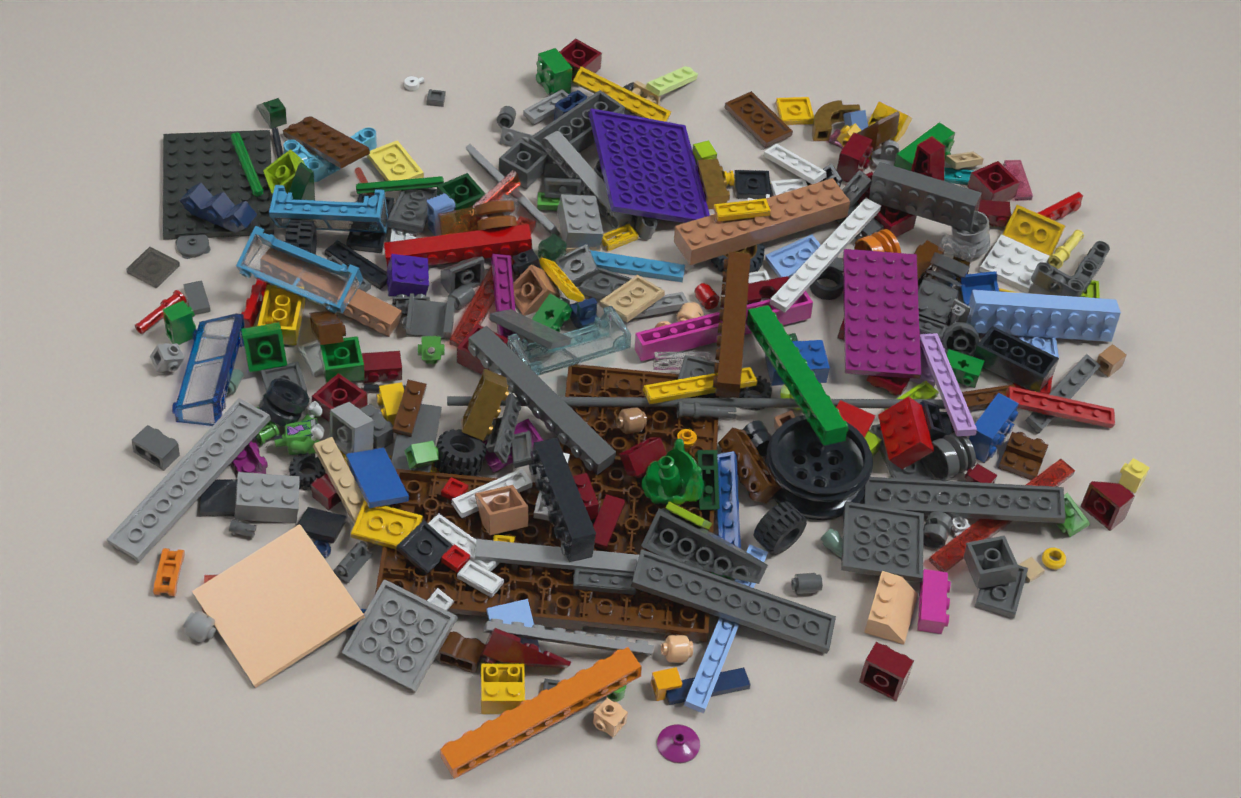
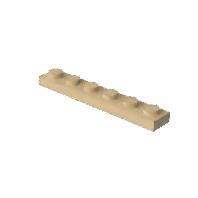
(341, 478)

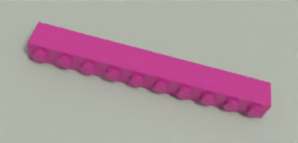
(704, 329)

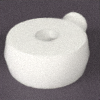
(412, 83)

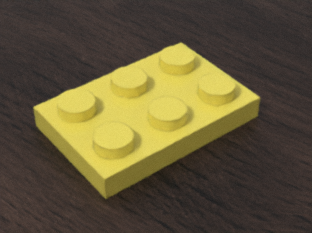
(394, 162)

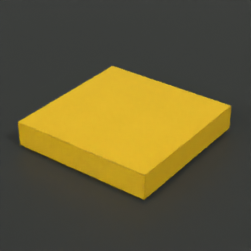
(795, 110)

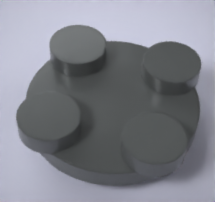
(193, 245)

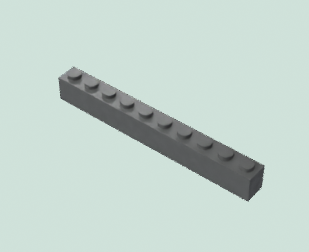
(542, 401)

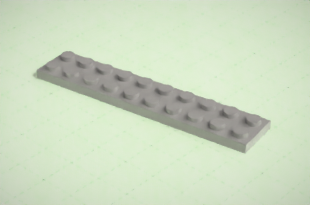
(188, 480)

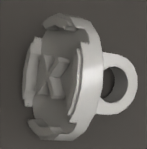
(885, 154)

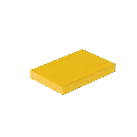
(1034, 230)
(384, 525)

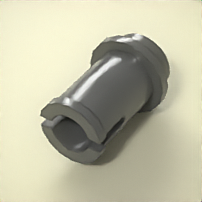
(241, 528)

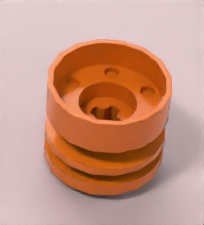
(879, 241)

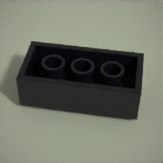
(1016, 359)

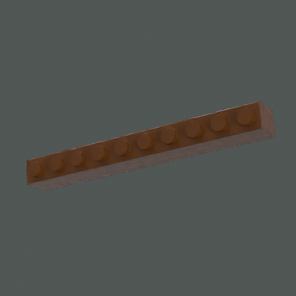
(732, 326)

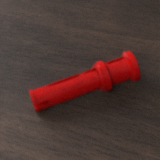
(157, 314)

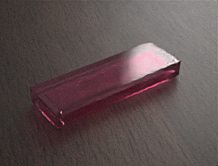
(1016, 169)

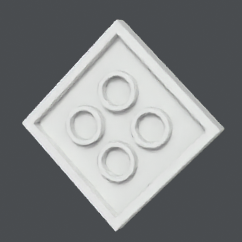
(1013, 262)

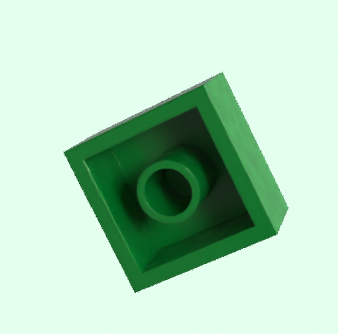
(553, 72)
(264, 347)
(342, 359)

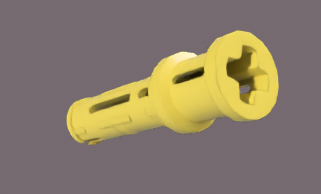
(1063, 252)

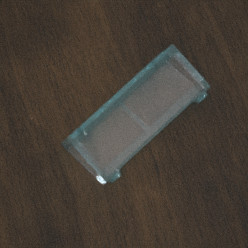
(591, 342)

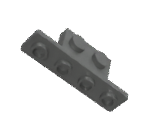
(503, 430)

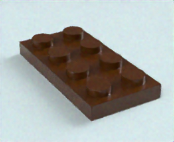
(758, 119)

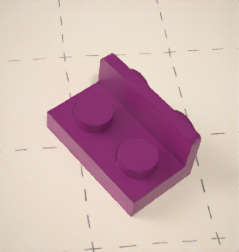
(250, 460)

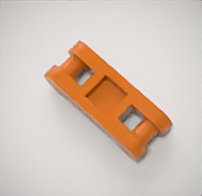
(168, 571)

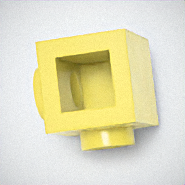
(1133, 475)

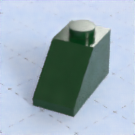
(273, 112)

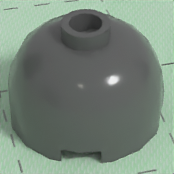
(960, 338)

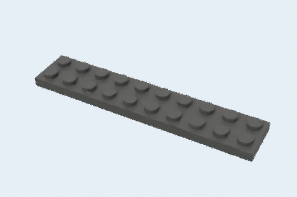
(968, 499)
(733, 601)

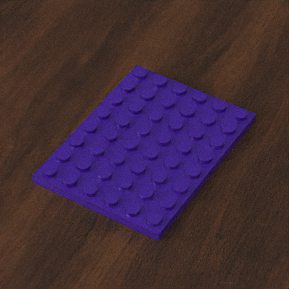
(648, 167)

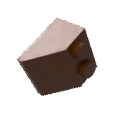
(882, 130)

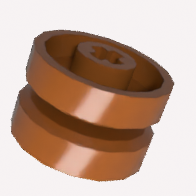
(495, 214)

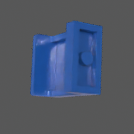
(979, 281)

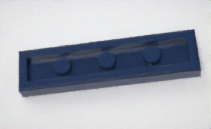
(727, 682)

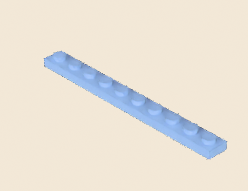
(716, 652)

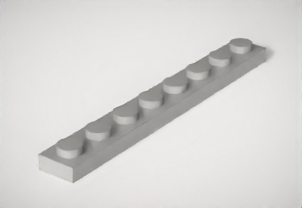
(579, 638)

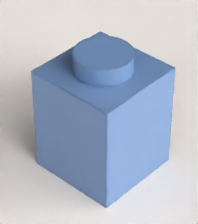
(857, 117)

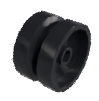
(284, 401)

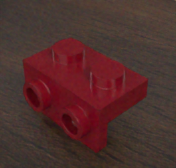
(894, 385)

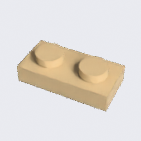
(963, 160)

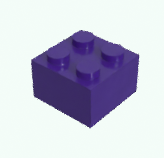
(407, 275)

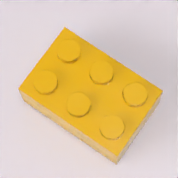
(283, 308)

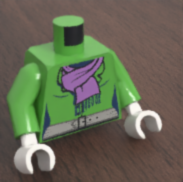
(303, 434)

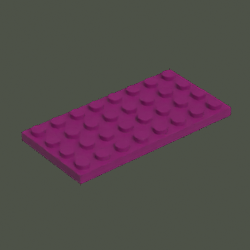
(881, 314)

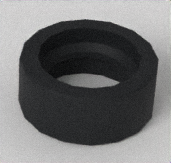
(828, 293)

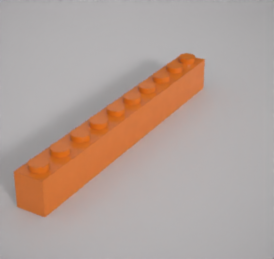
(540, 712)

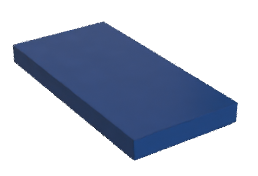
(376, 477)

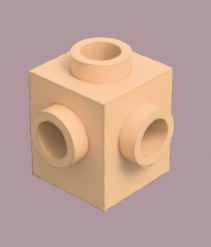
(609, 717)

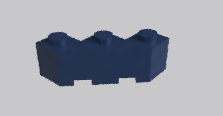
(217, 208)

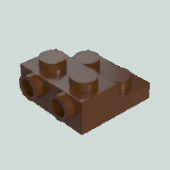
(1023, 455)

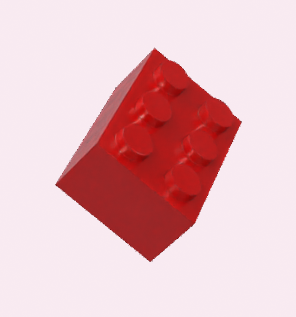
(905, 432)

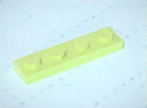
(671, 81)

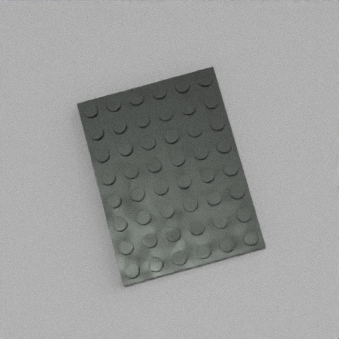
(213, 162)

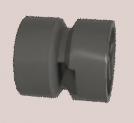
(937, 530)

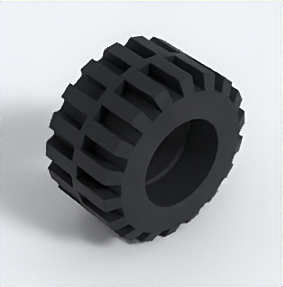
(302, 235)
(459, 453)
(780, 528)

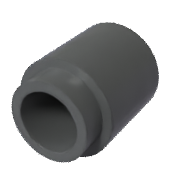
(506, 117)
(463, 296)
(806, 583)

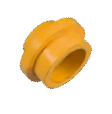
(688, 436)

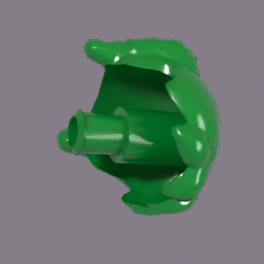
(673, 478)

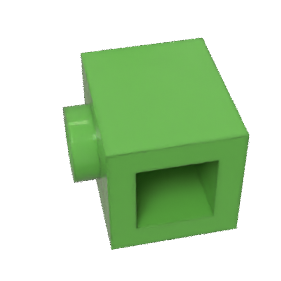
(421, 454)

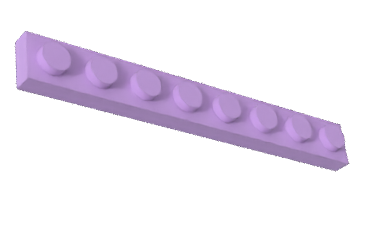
(947, 385)

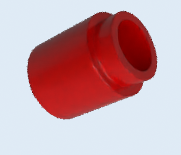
(706, 296)

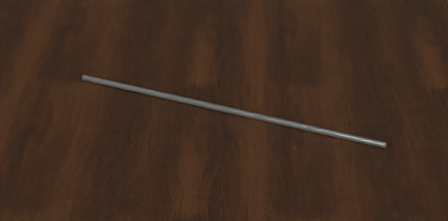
(720, 402)

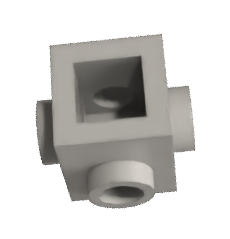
(167, 357)

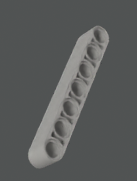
(577, 168)

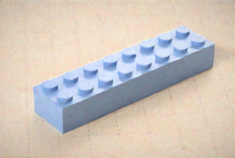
(1044, 315)

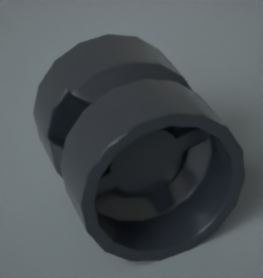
(758, 435)

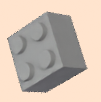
(351, 429)

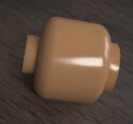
(631, 420)

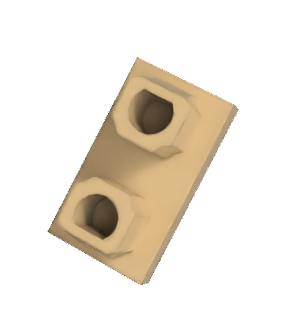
(639, 89)

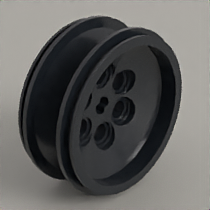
(818, 476)

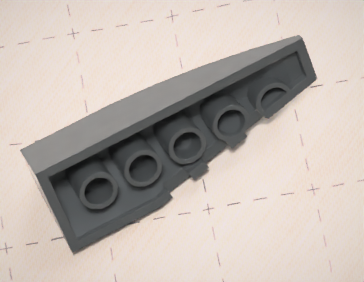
(697, 547)

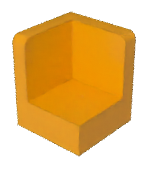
(665, 680)

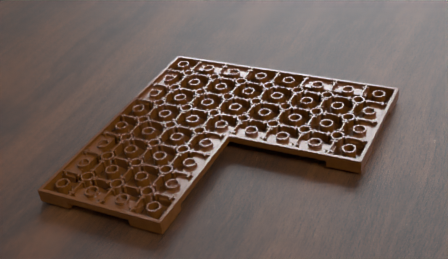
(551, 589)

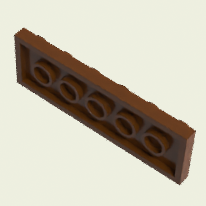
(326, 142)

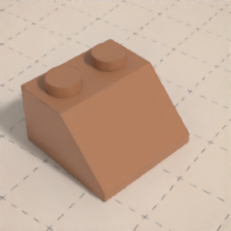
(532, 290)
(502, 509)

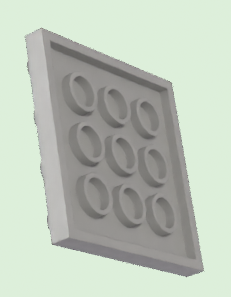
(399, 635)

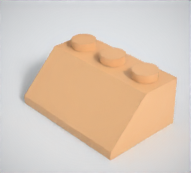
(891, 608)

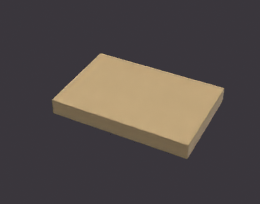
(633, 297)

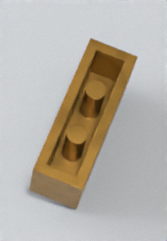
(713, 182)

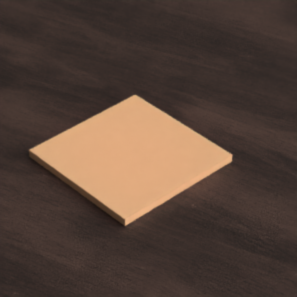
(278, 605)

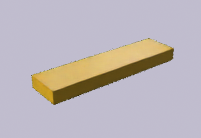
(561, 280)

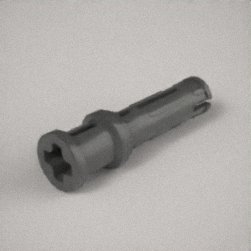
(696, 410)

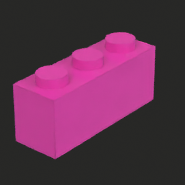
(933, 602)

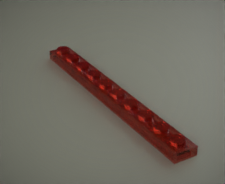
(482, 300)
(986, 528)

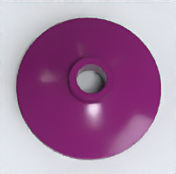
(678, 751)

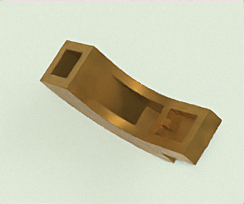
(828, 115)

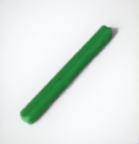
(247, 164)
(397, 185)

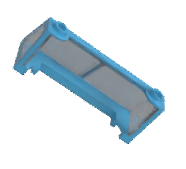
(299, 271)

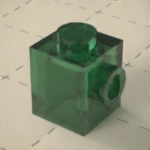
(552, 248)

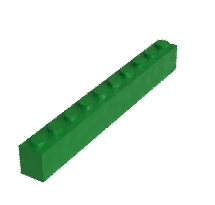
(797, 375)

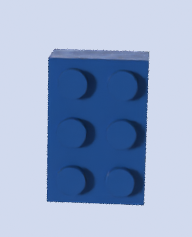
(816, 358)
(993, 426)

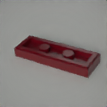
(607, 520)

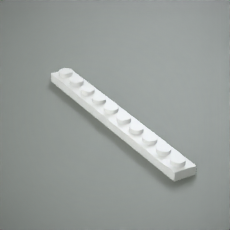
(824, 255)

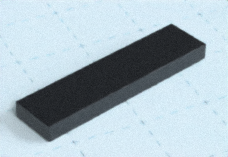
(369, 270)

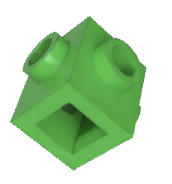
(431, 341)

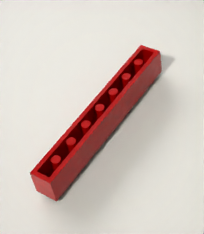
(464, 245)

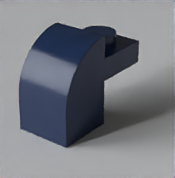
(584, 313)

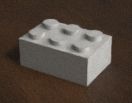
(580, 221)
(267, 497)

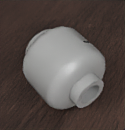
(199, 626)

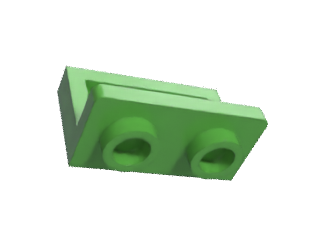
(1074, 518)

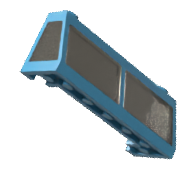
(331, 215)

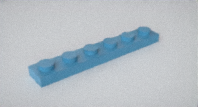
(639, 266)

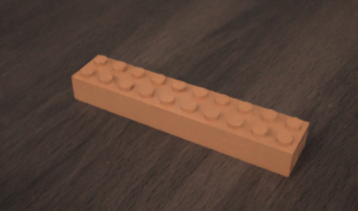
(789, 214)

